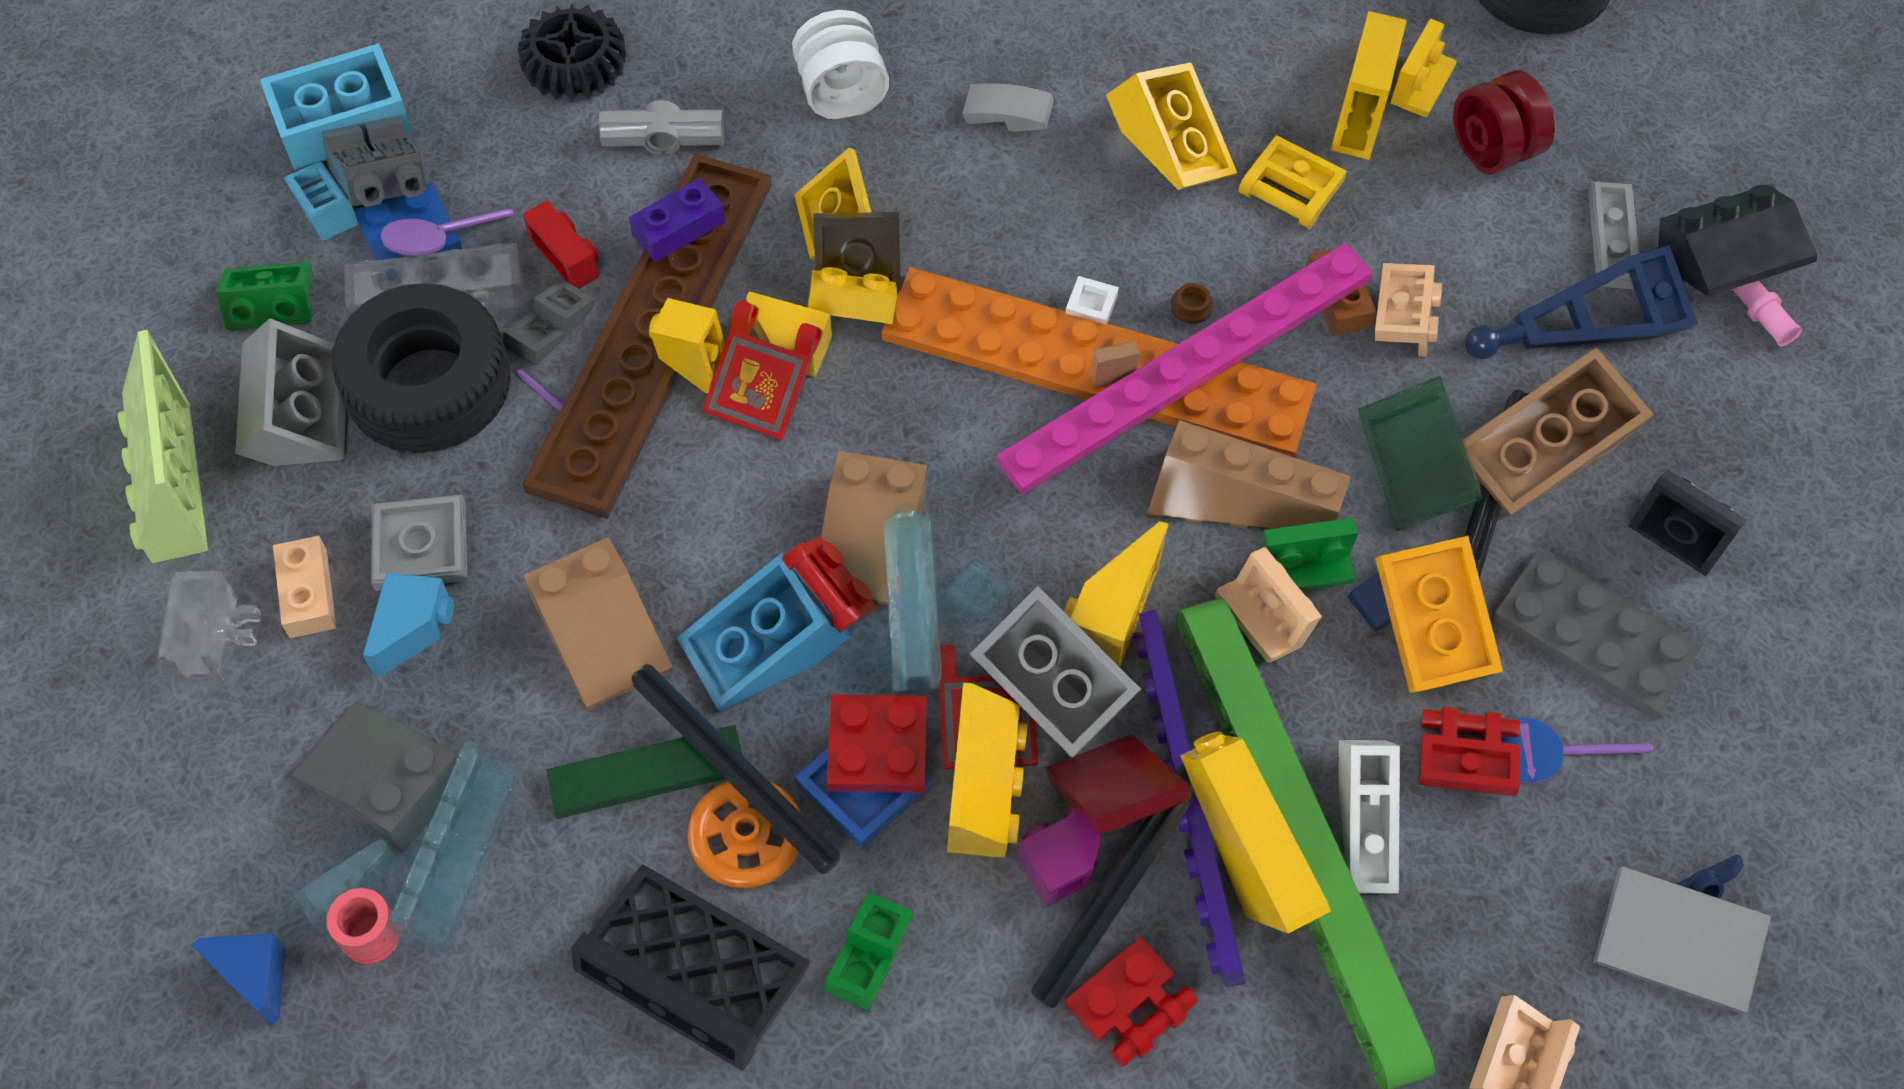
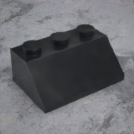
(1737, 239)

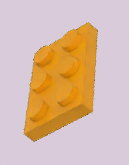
(1438, 614)

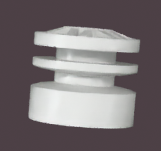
(840, 64)

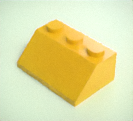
(986, 774)

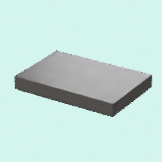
(1682, 939)

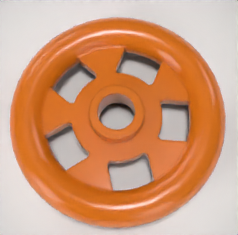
(724, 866)

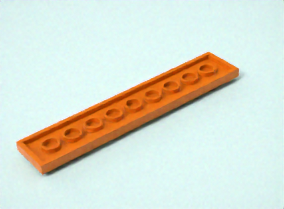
(1057, 351)

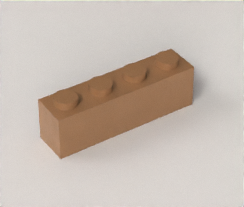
(1242, 483)

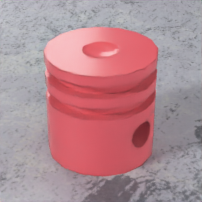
(362, 926)

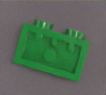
(263, 292)
(1314, 552)

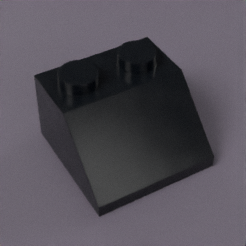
(1686, 522)

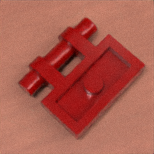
(1469, 763)
(1120, 990)

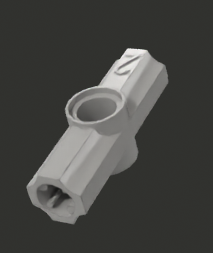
(661, 127)

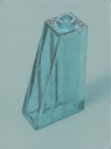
(911, 603)

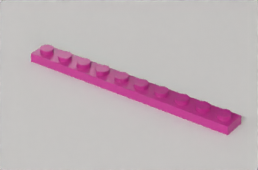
(1183, 369)

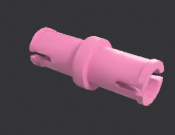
(1767, 309)

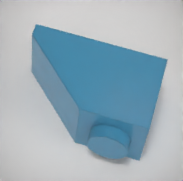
(406, 620)

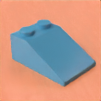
(760, 635)

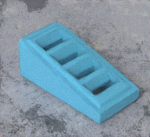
(327, 211)

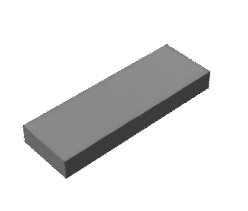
(1613, 227)

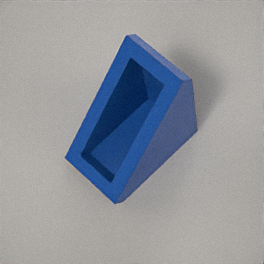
(250, 966)

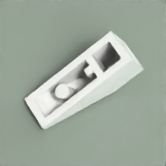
(1370, 812)

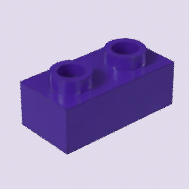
(677, 219)

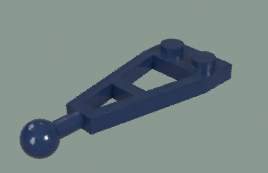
(1657, 289)

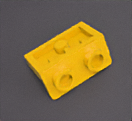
(1424, 72)

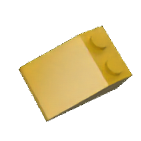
(1172, 125)
(1117, 593)

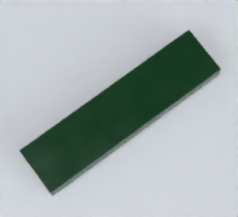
(631, 775)

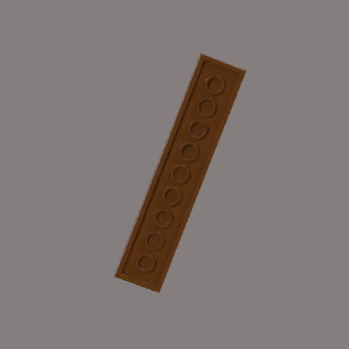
(623, 378)

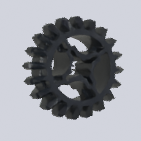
(572, 52)

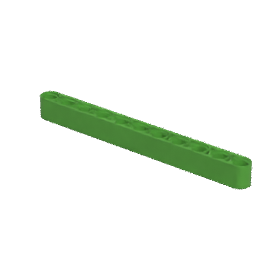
(1346, 934)

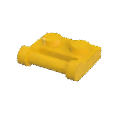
(1298, 172)

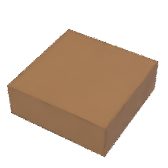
(1113, 363)

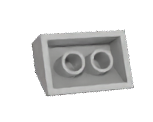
(288, 398)
(1055, 671)

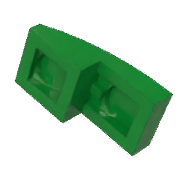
(868, 951)

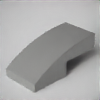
(1015, 105)

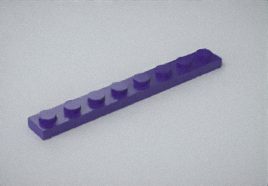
(1201, 858)

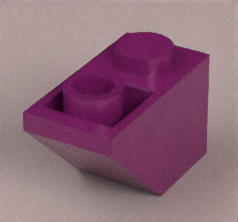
(1060, 856)

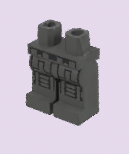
(377, 171)

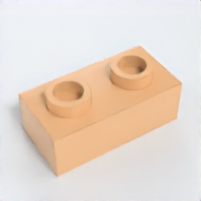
(304, 587)

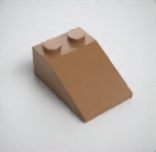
(858, 500)
(596, 621)

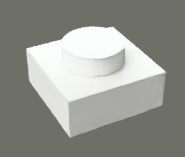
(1092, 300)

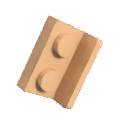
(1407, 305)

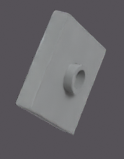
(419, 539)

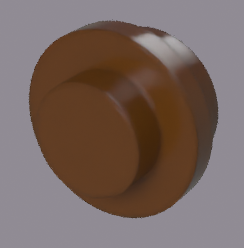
(1192, 303)

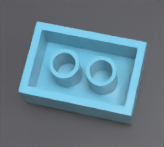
(331, 96)

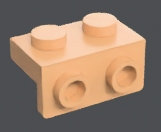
(1269, 606)
(1524, 1049)

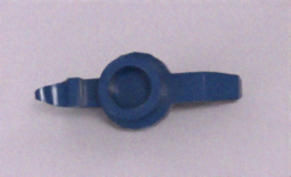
(1711, 880)

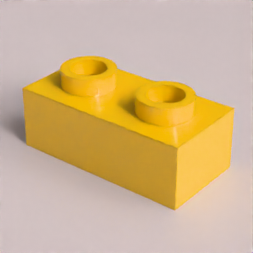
(852, 296)

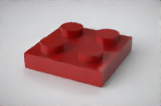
(877, 743)

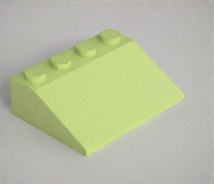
(160, 458)

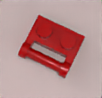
(822, 570)

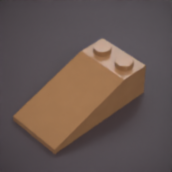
(1556, 432)

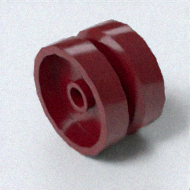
(1504, 121)

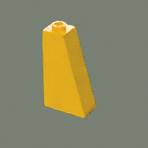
(1369, 85)
(1253, 835)

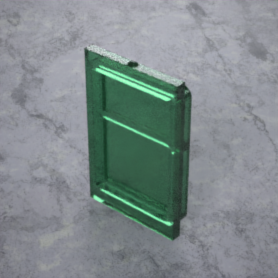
(1420, 453)

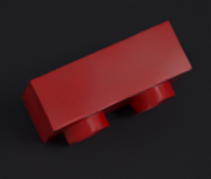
(559, 243)

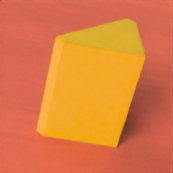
(833, 190)

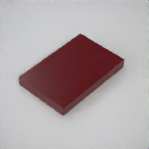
(1117, 784)

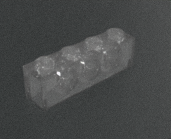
(486, 273)

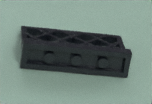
(675, 1004)

